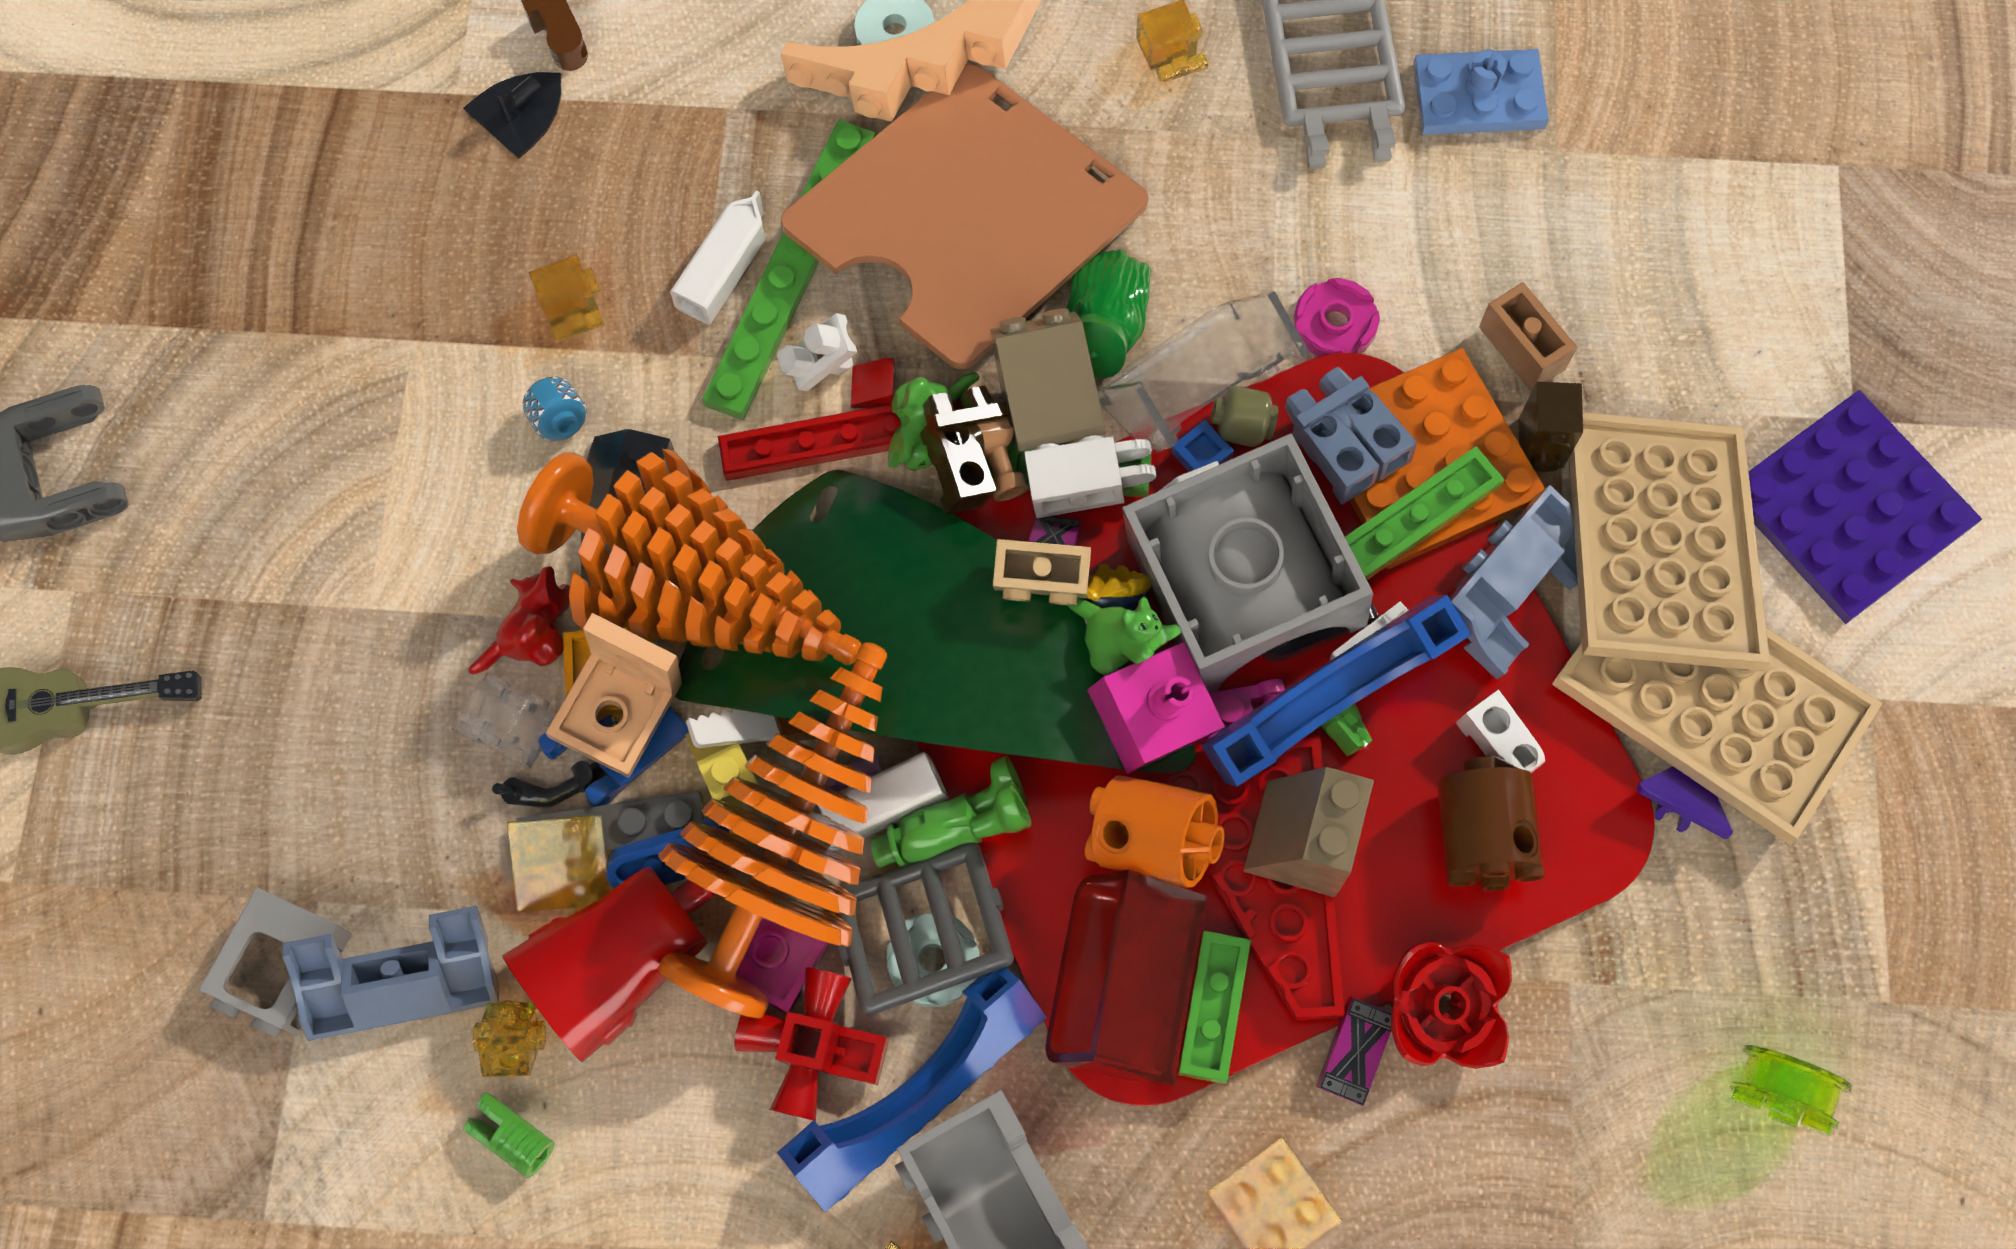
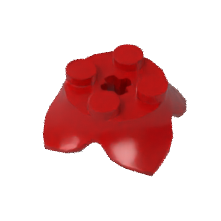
(1472, 1028)

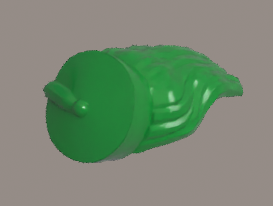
(1112, 303)

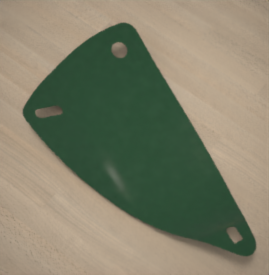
(958, 654)

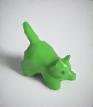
(907, 404)
(1121, 634)

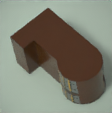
(562, 31)

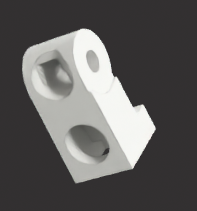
(1502, 733)

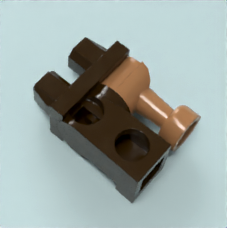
(961, 443)

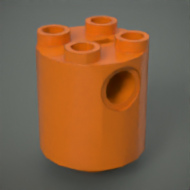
(1154, 830)

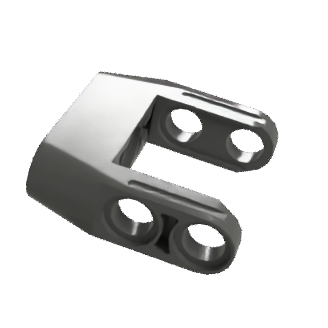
(22, 506)

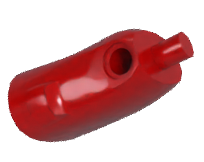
(604, 960)

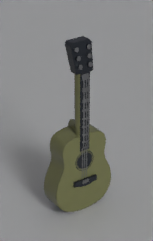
(59, 703)

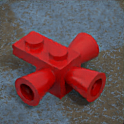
(813, 1044)

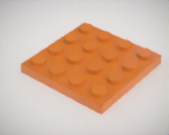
(1449, 415)

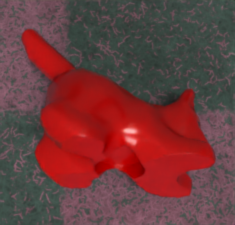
(529, 628)

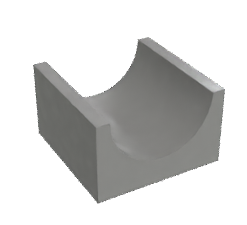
(1246, 559)

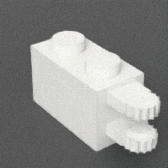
(1085, 474)

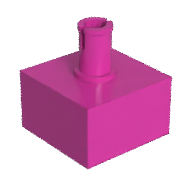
(1155, 707)

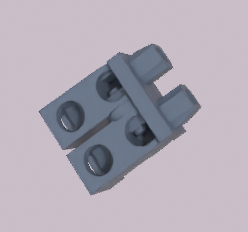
(1349, 434)

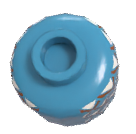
(554, 408)

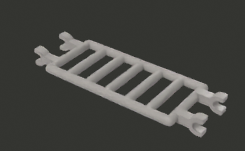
(1314, 118)

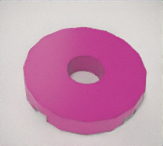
(1338, 296)

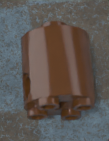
(1490, 825)

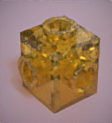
(508, 1038)

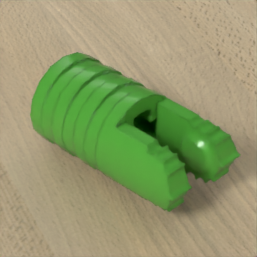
(515, 1139)

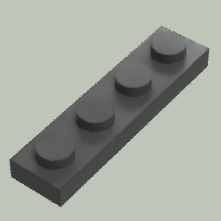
(639, 819)

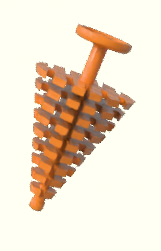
(675, 562)
(756, 867)

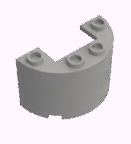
(985, 1183)

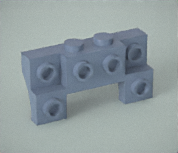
(1509, 571)
(393, 984)

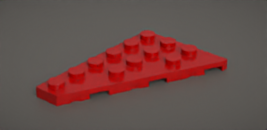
(1287, 925)

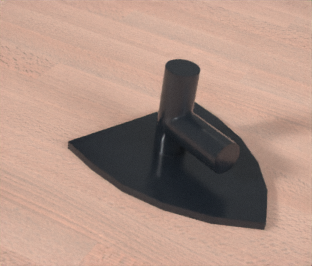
(518, 109)

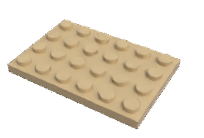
(1666, 543)
(1746, 735)

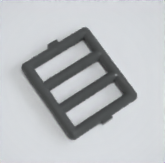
(957, 968)

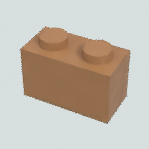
(1527, 336)

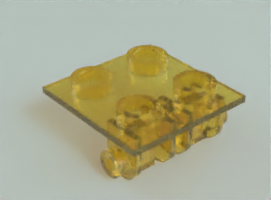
(558, 862)
(1275, 1201)

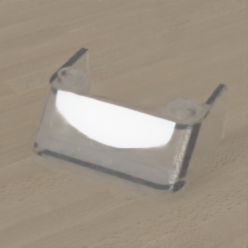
(1198, 364)

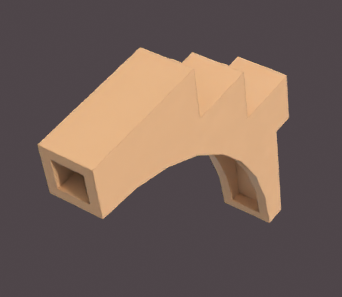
(930, 58)

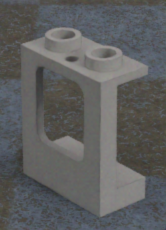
(283, 922)

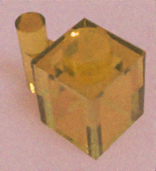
(1170, 41)
(567, 297)

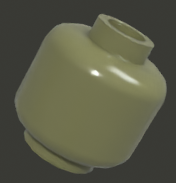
(1245, 416)

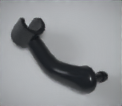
(526, 794)

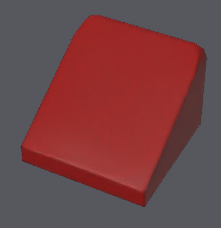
(873, 383)

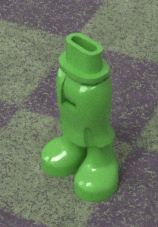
(957, 821)

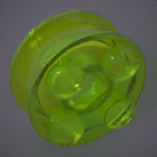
(1790, 1089)

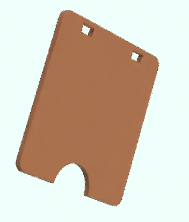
(971, 208)

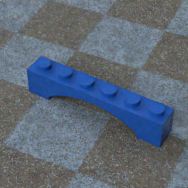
(1294, 713)
(842, 1153)

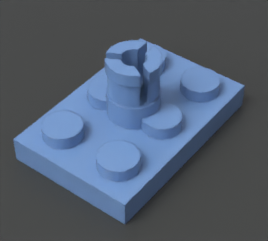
(1480, 91)

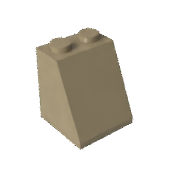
(1047, 379)
(1309, 829)

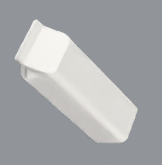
(720, 260)
(891, 796)

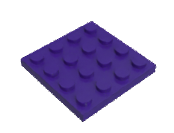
(1855, 506)

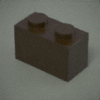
(1551, 424)

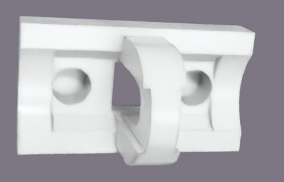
(825, 339)

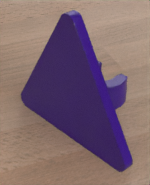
(1689, 799)

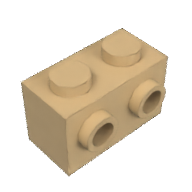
(1041, 569)

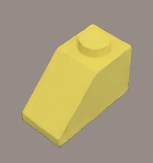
(719, 766)

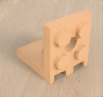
(620, 673)

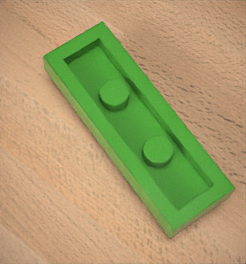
(1214, 1007)

